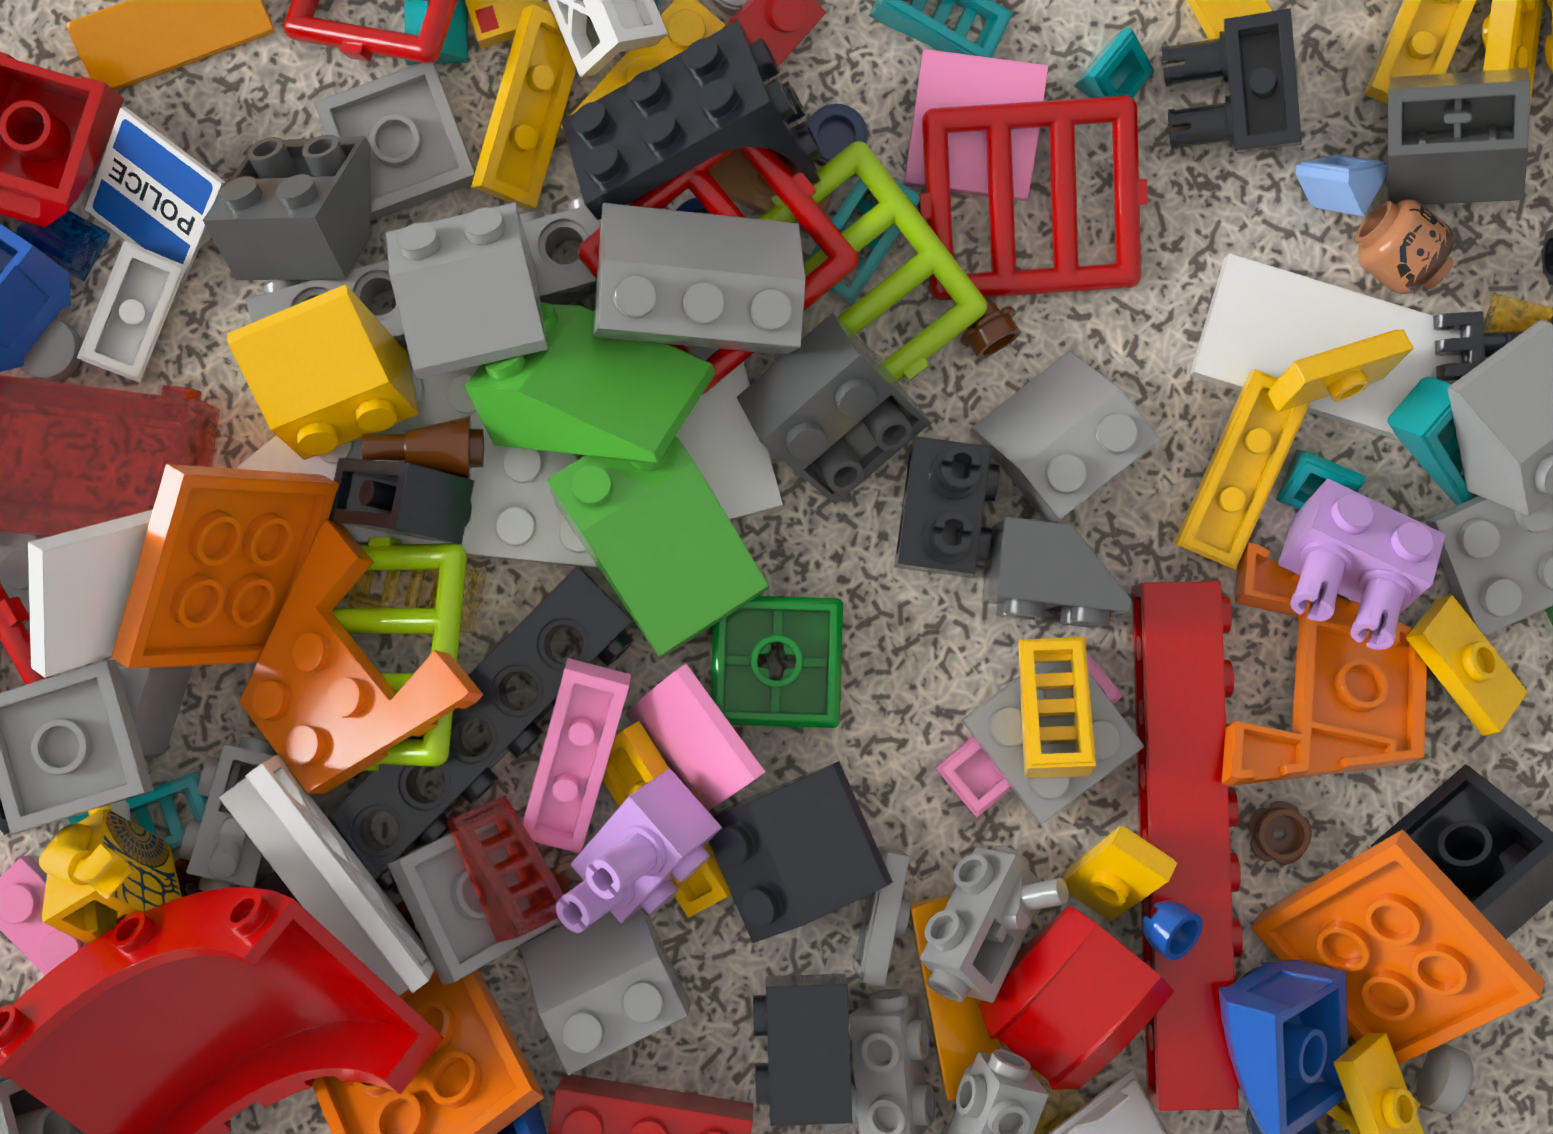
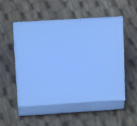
(1341, 182)

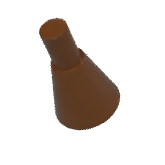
(441, 447)

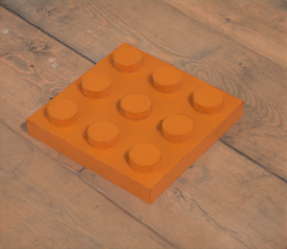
(219, 564)
(1409, 945)
(465, 1087)

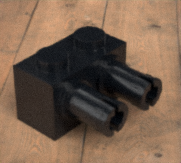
(1263, 101)
(945, 507)
(807, 1049)

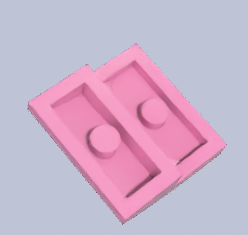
(972, 80)
(695, 738)

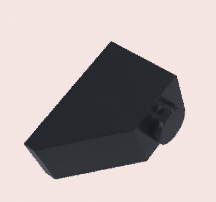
(402, 499)

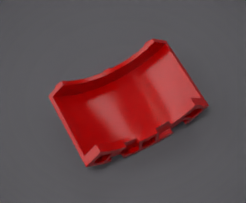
(204, 1014)

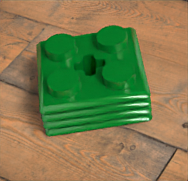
(809, 691)

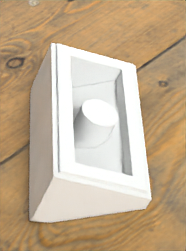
(131, 311)

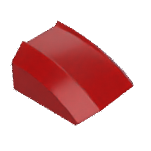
(49, 138)
(1073, 1000)

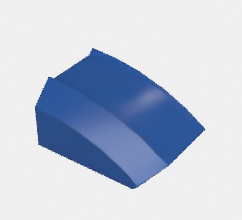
(30, 296)
(1283, 1040)

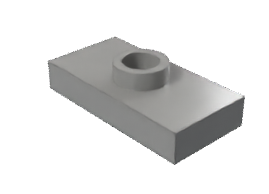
(883, 919)

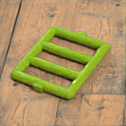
(931, 259)
(441, 621)

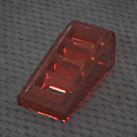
(535, 876)

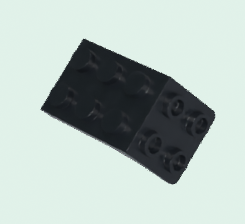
(683, 113)

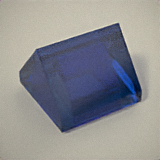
(68, 241)

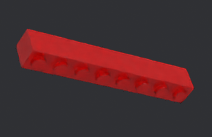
(1187, 816)

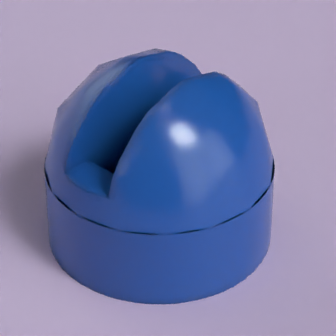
(1172, 929)

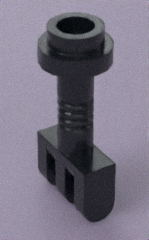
(1472, 345)

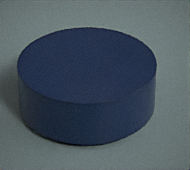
(835, 129)

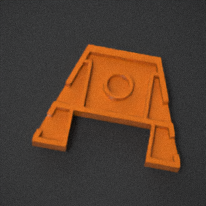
(321, 693)
(1350, 701)

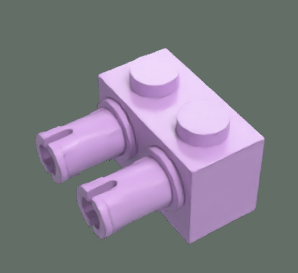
(1363, 553)
(639, 853)

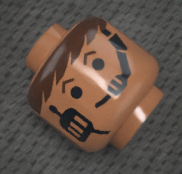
(1405, 246)

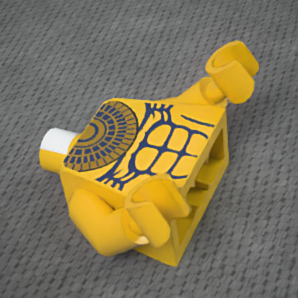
(104, 873)

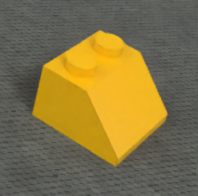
(325, 372)

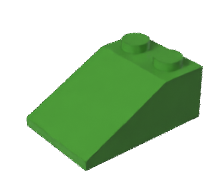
(589, 392)
(659, 542)

